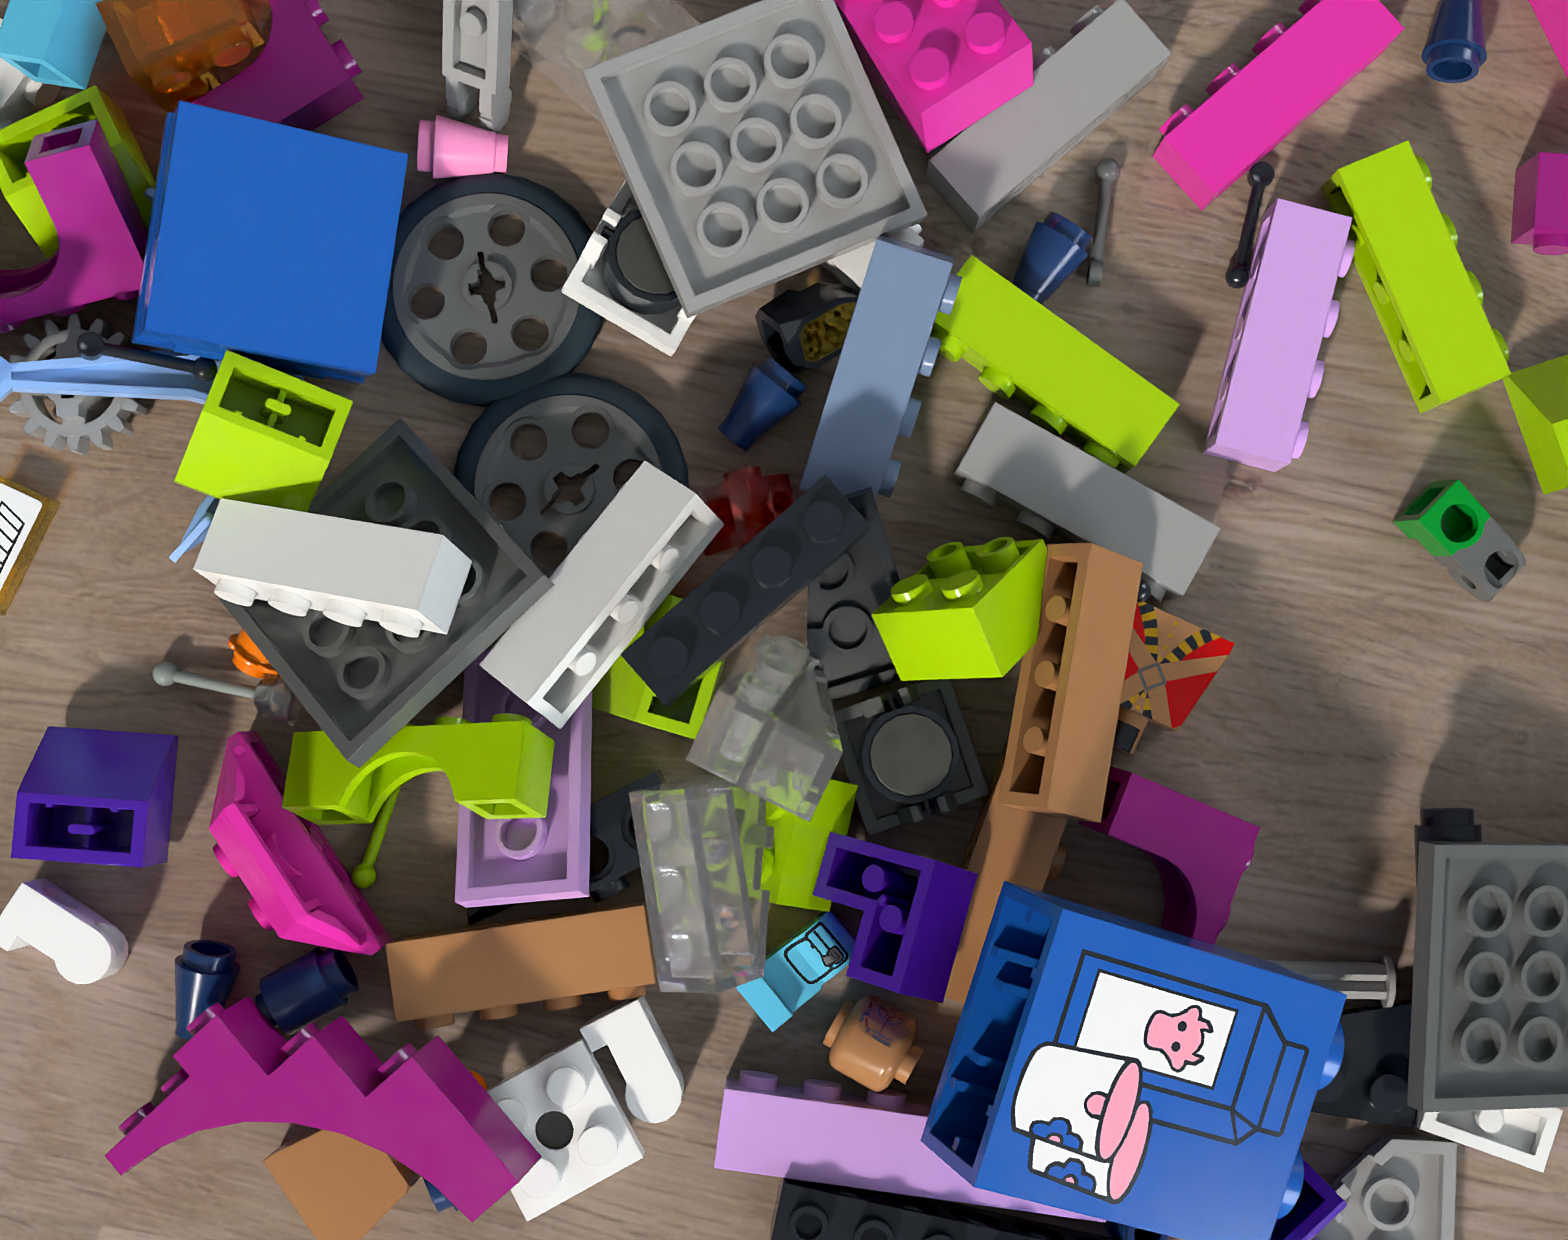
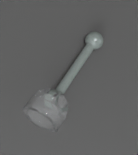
(271, 695)

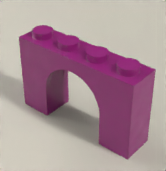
(297, 75)
(95, 224)
(1190, 844)

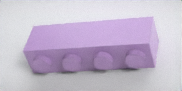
(1279, 336)

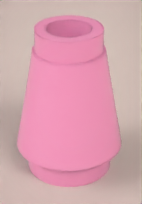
(459, 149)

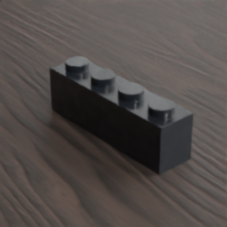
(746, 591)

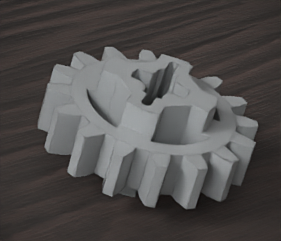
(79, 413)

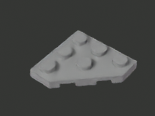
(1397, 1191)

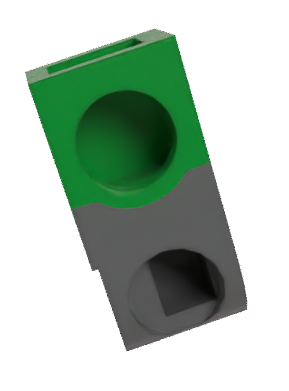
(1462, 538)

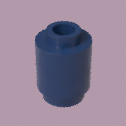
(306, 989)

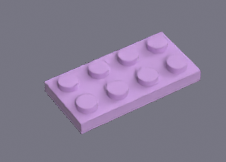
(528, 856)

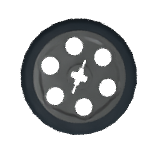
(426, 345)
(555, 406)

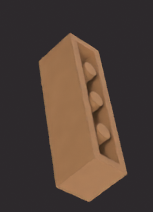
(1072, 685)
(1003, 847)
(521, 963)

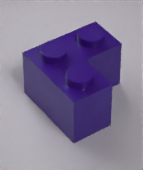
(909, 913)

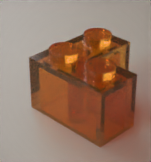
(177, 43)

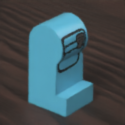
(799, 969)

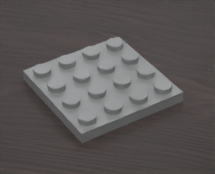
(753, 148)

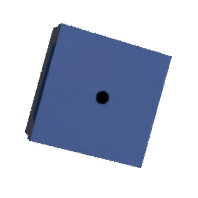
(269, 245)

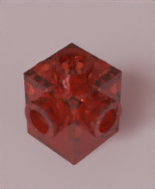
(745, 506)

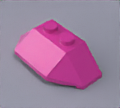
(285, 859)

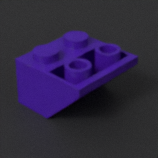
(97, 798)

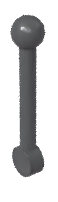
(1107, 172)

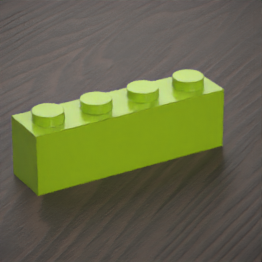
(1417, 277)
(1051, 369)

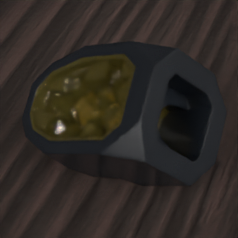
(807, 325)

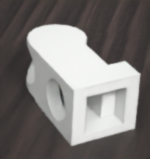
(64, 929)
(642, 1056)

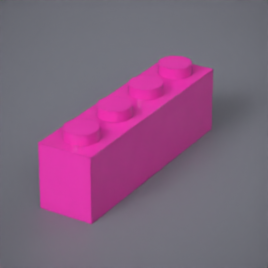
(1272, 94)

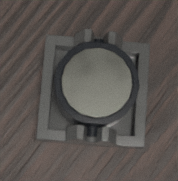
(909, 755)

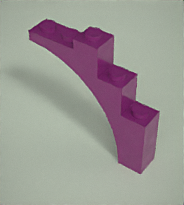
(413, 1106)

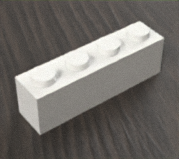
(334, 567)
(603, 593)

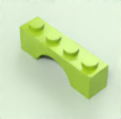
(492, 767)

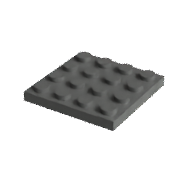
(364, 678)
(1490, 977)

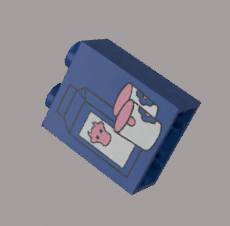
(1133, 1072)

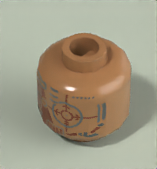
(873, 1043)

